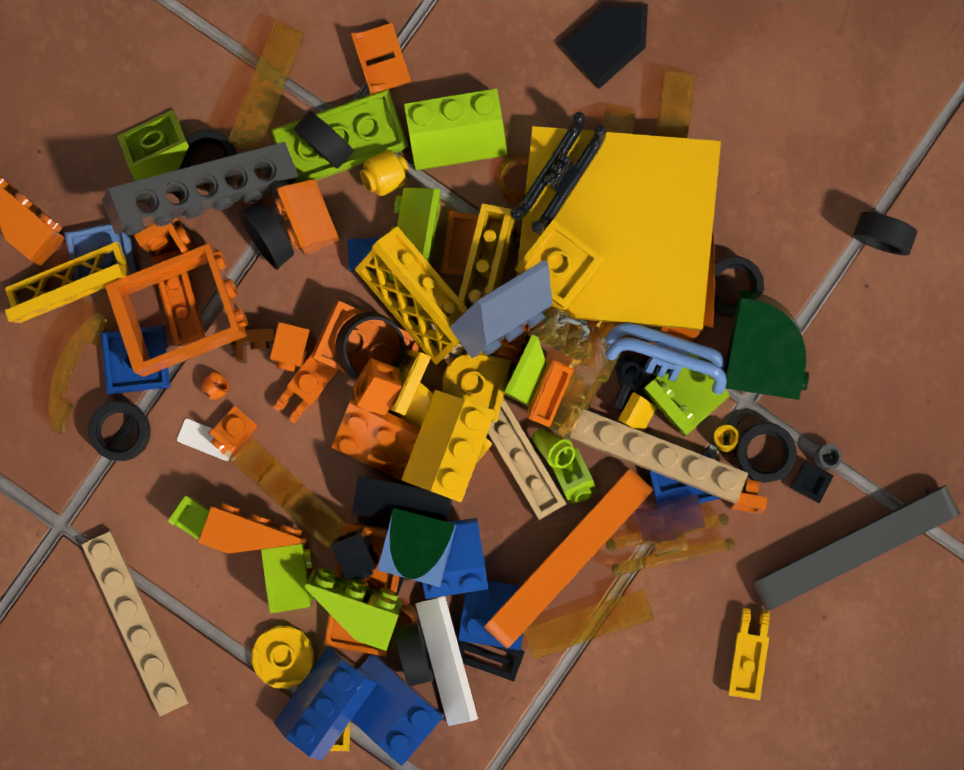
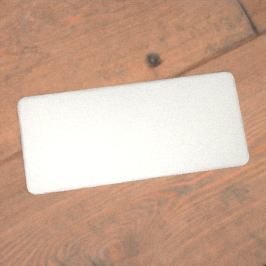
(197, 437)

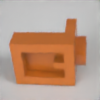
(232, 431)

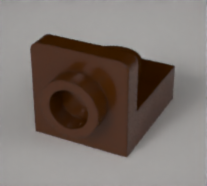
(257, 338)

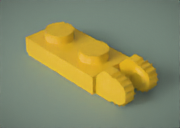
(749, 658)

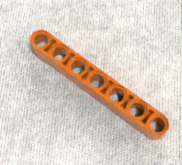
(568, 558)

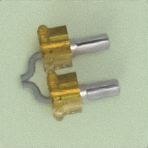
(559, 334)

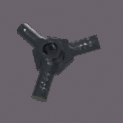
(630, 377)

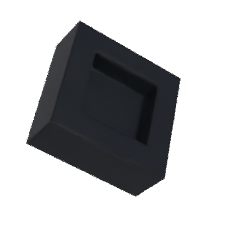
(812, 482)

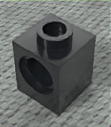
(355, 554)

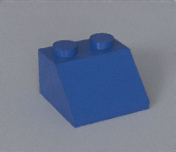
(465, 563)

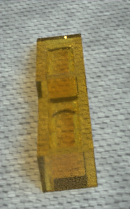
(266, 87)

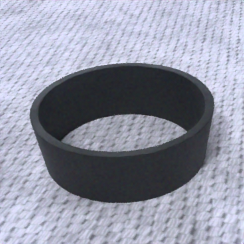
(266, 234)
(347, 328)

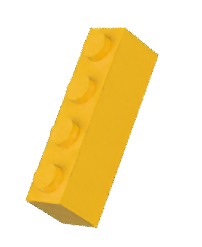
(487, 253)

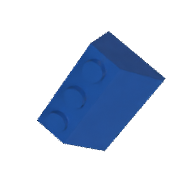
(324, 704)

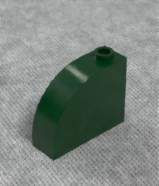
(765, 349)

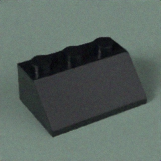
(378, 498)

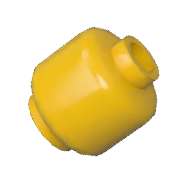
(384, 173)

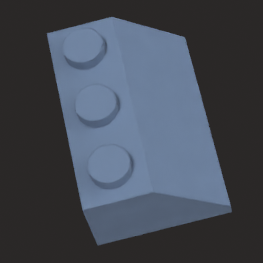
(505, 312)

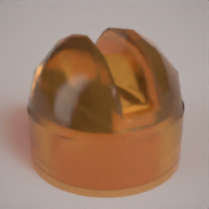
(410, 610)

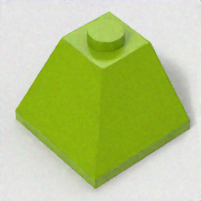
(154, 146)
(527, 373)

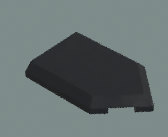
(607, 40)

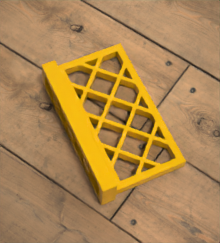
(418, 280)

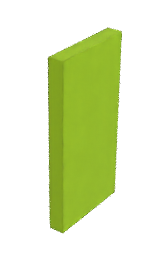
(365, 124)

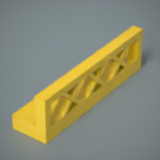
(70, 289)

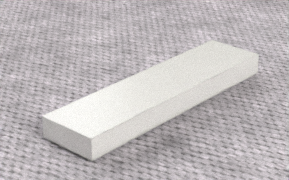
(446, 661)

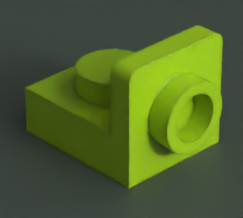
(576, 480)

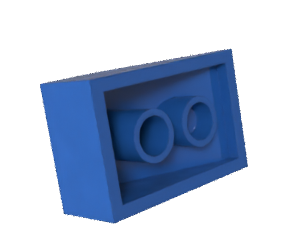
(394, 713)

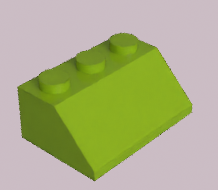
(456, 129)
(418, 218)

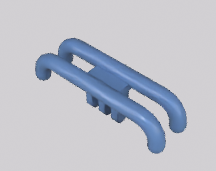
(668, 353)

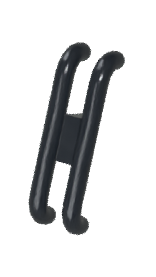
(560, 174)

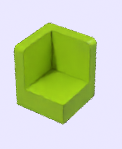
(190, 516)

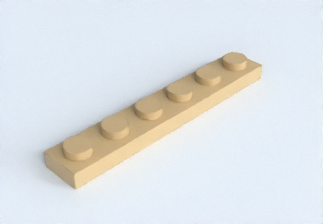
(659, 456)
(135, 623)

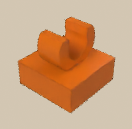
(749, 500)

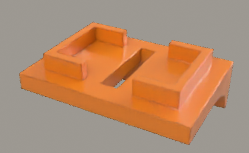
(377, 43)

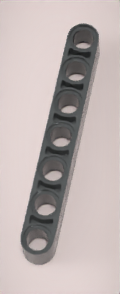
(856, 548)

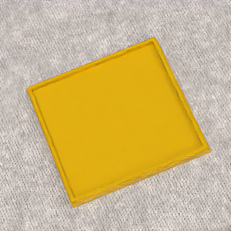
(649, 216)

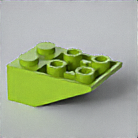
(360, 610)

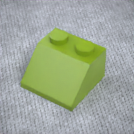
(286, 577)

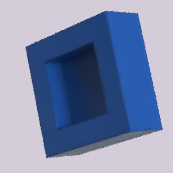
(358, 250)

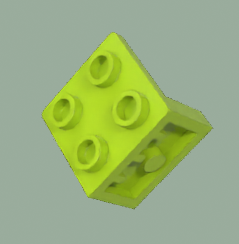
(686, 399)

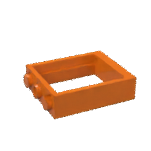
(119, 292)

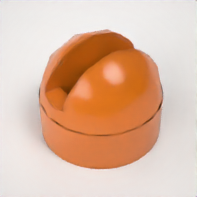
(215, 386)

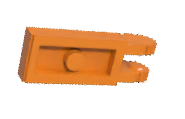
(308, 384)

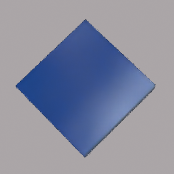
(118, 368)

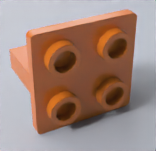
(159, 238)

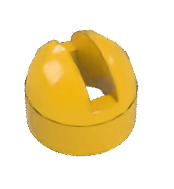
(719, 438)

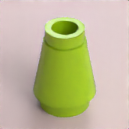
(554, 448)

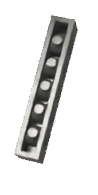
(126, 217)

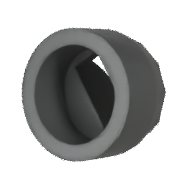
(830, 463)

